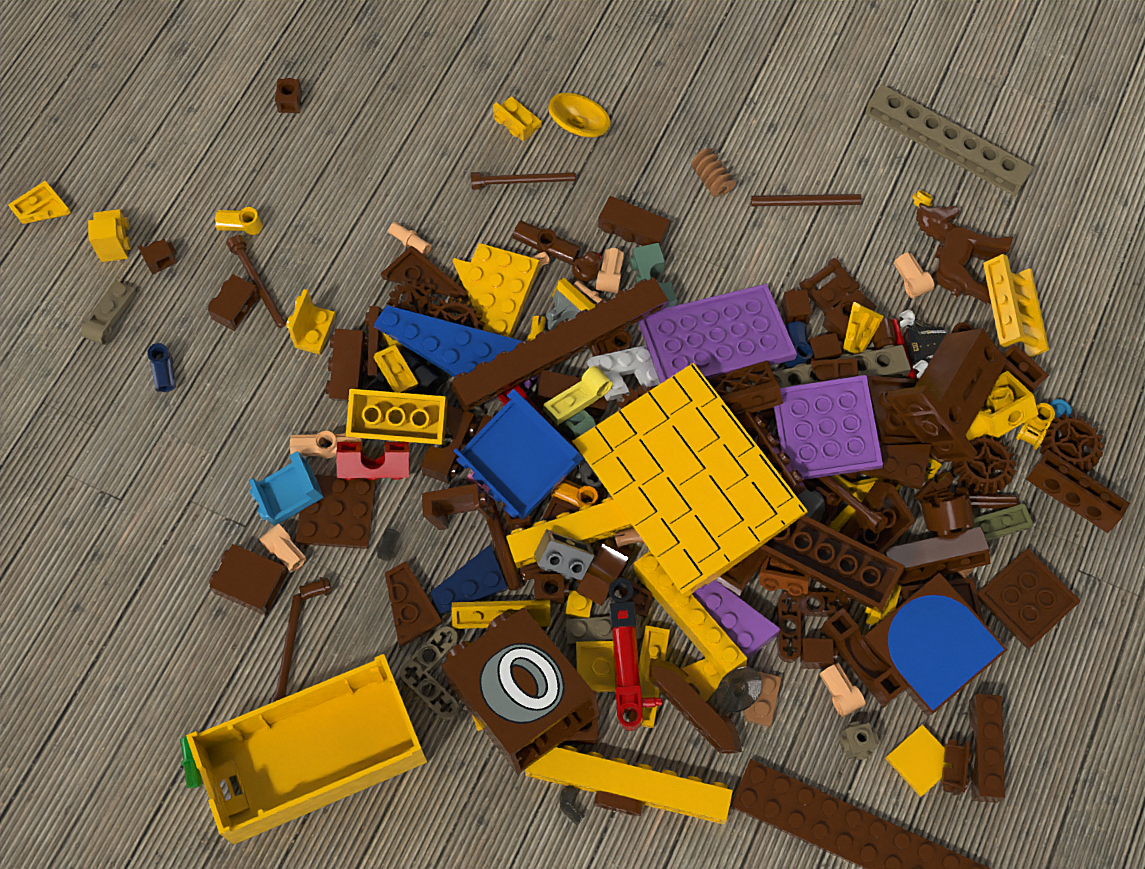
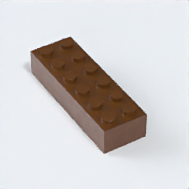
(836, 562)

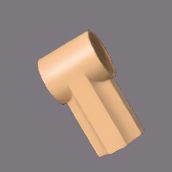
(609, 275)
(915, 280)
(280, 544)
(844, 695)

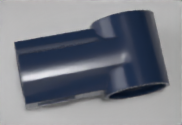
(798, 336)
(161, 369)

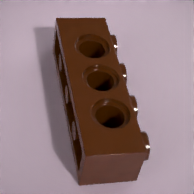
(768, 443)
(1078, 491)

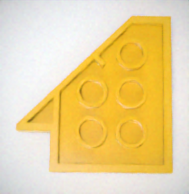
(498, 285)

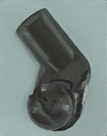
(568, 804)

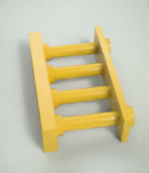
(1015, 306)

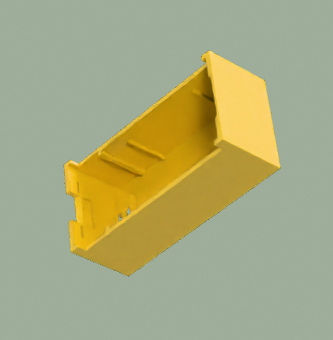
(306, 750)

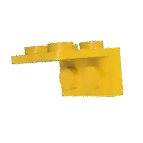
(309, 324)

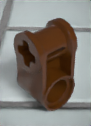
(609, 344)

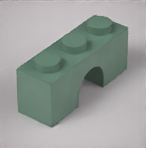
(647, 262)

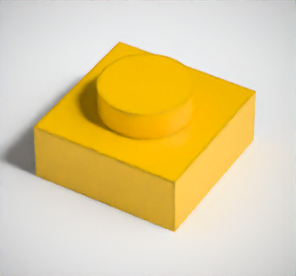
(578, 605)

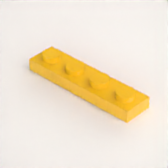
(482, 613)
(655, 647)

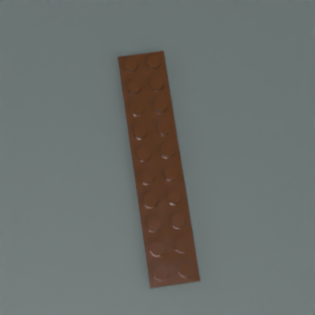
(837, 825)

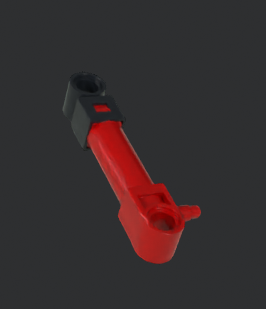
(626, 656)

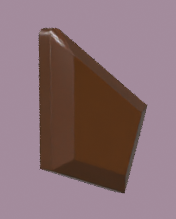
(641, 598)

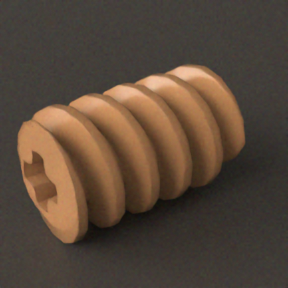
(712, 173)

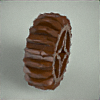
(466, 314)
(1078, 435)
(992, 458)

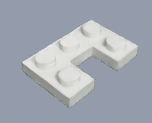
(626, 362)

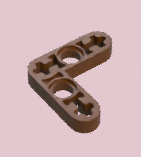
(801, 609)

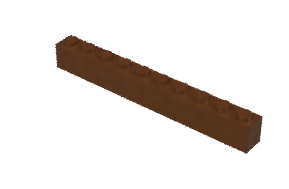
(558, 344)

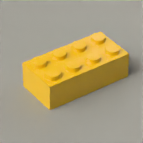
(396, 416)

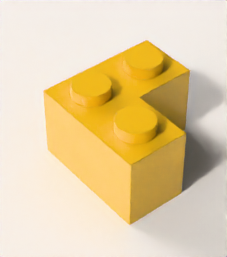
(109, 235)

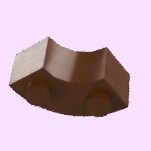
(604, 569)

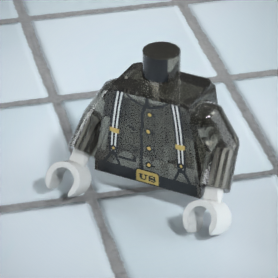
(921, 340)

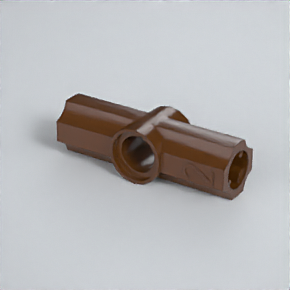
(535, 237)

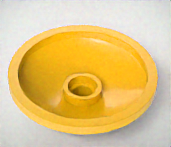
(578, 115)

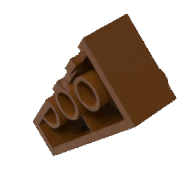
(883, 499)

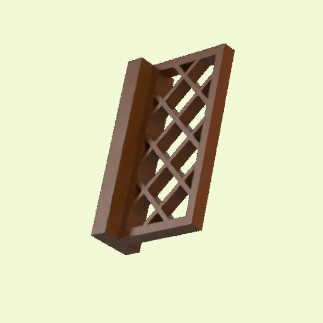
(750, 397)

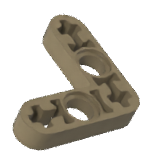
(424, 668)

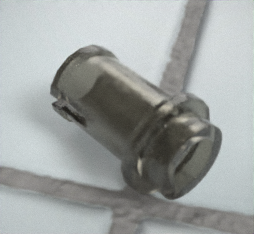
(388, 544)

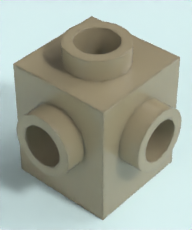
(855, 748)

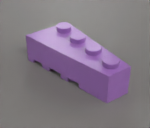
(737, 619)

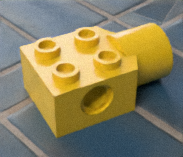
(1004, 408)

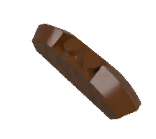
(702, 715)

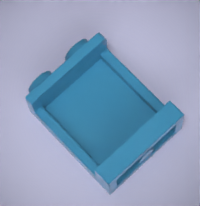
(286, 490)

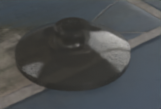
(739, 689)

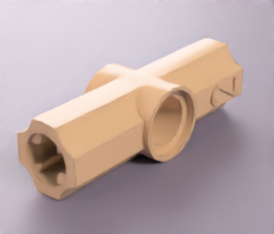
(311, 444)

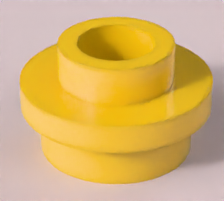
(922, 197)

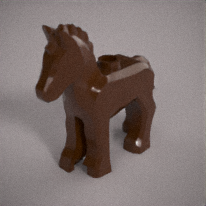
(956, 250)

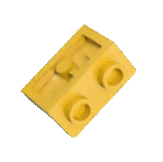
(516, 118)

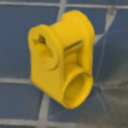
(1031, 429)

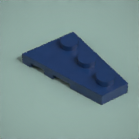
(471, 583)

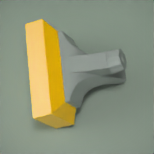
(567, 303)

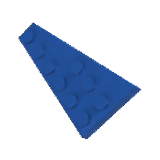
(441, 342)

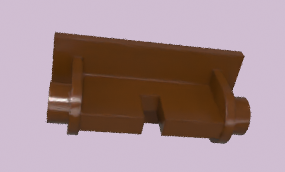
(830, 498)
(956, 779)

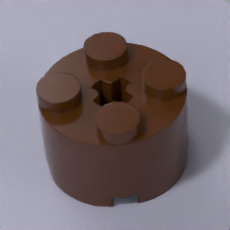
(947, 510)

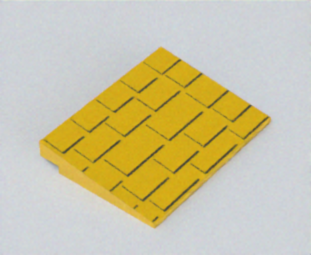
(690, 479)

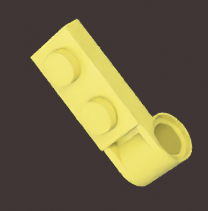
(581, 395)

